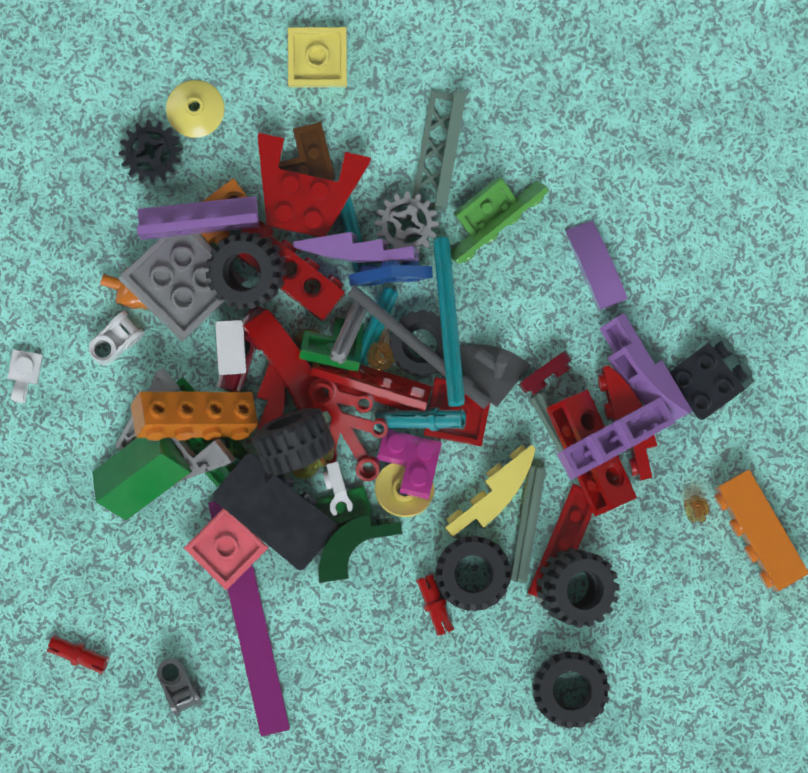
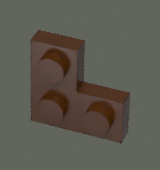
(313, 153)

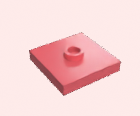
(225, 548)

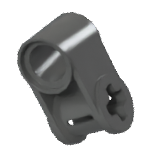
(178, 688)

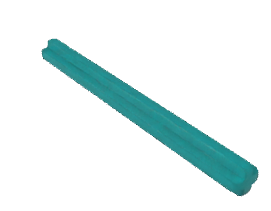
(448, 319)

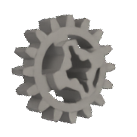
(412, 211)

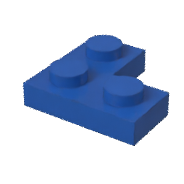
(390, 272)

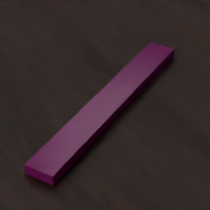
(256, 650)

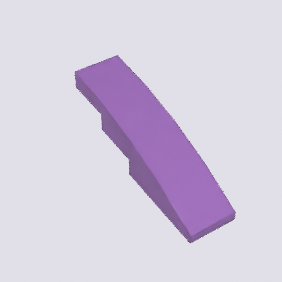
(346, 248)
(615, 438)

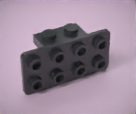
(275, 511)

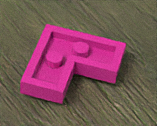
(418, 456)

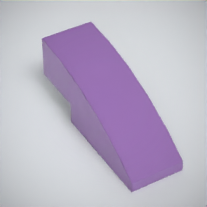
(596, 265)

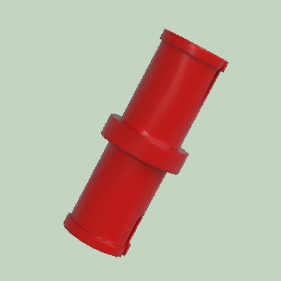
(435, 604)
(78, 654)

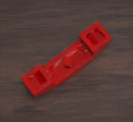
(283, 356)

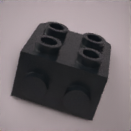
(712, 377)

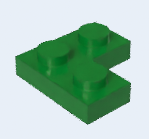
(318, 347)

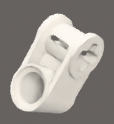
(116, 338)

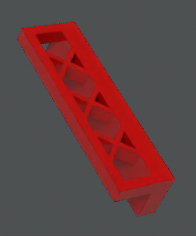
(381, 385)

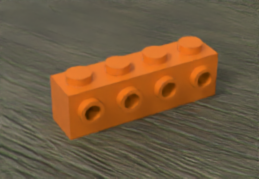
(194, 415)
(761, 531)

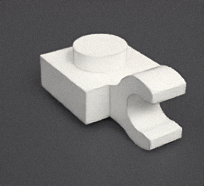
(24, 369)
(334, 480)

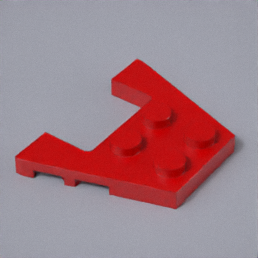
(304, 201)

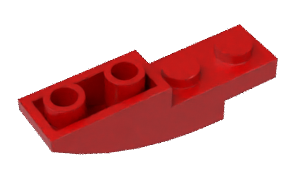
(621, 403)

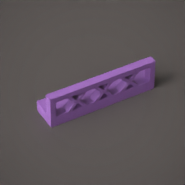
(198, 218)

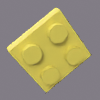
(317, 57)

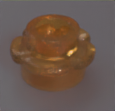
(376, 360)
(696, 509)

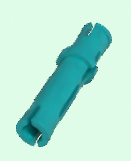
(430, 418)

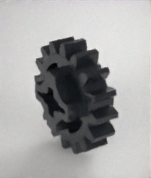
(161, 146)

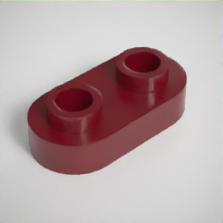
(557, 366)

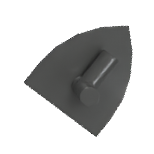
(492, 369)

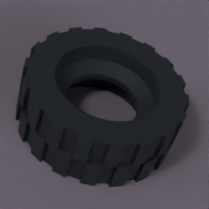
(402, 355)

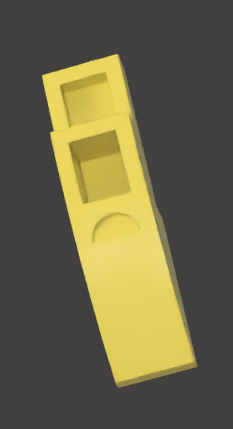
(503, 486)

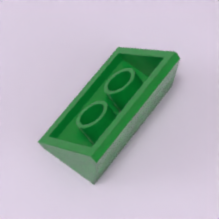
(138, 475)

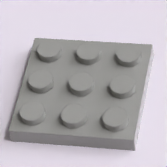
(174, 282)

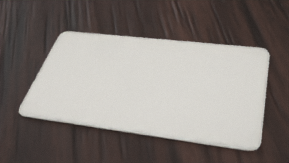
(230, 347)

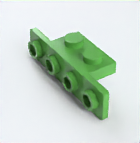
(490, 213)

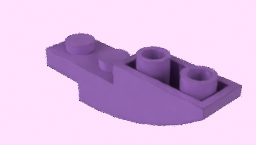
(638, 369)

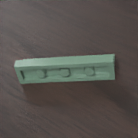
(450, 145)

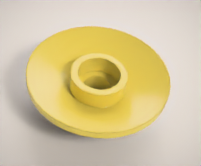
(200, 122)
(386, 492)

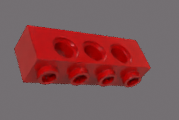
(319, 304)
(607, 483)

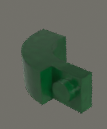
(340, 546)

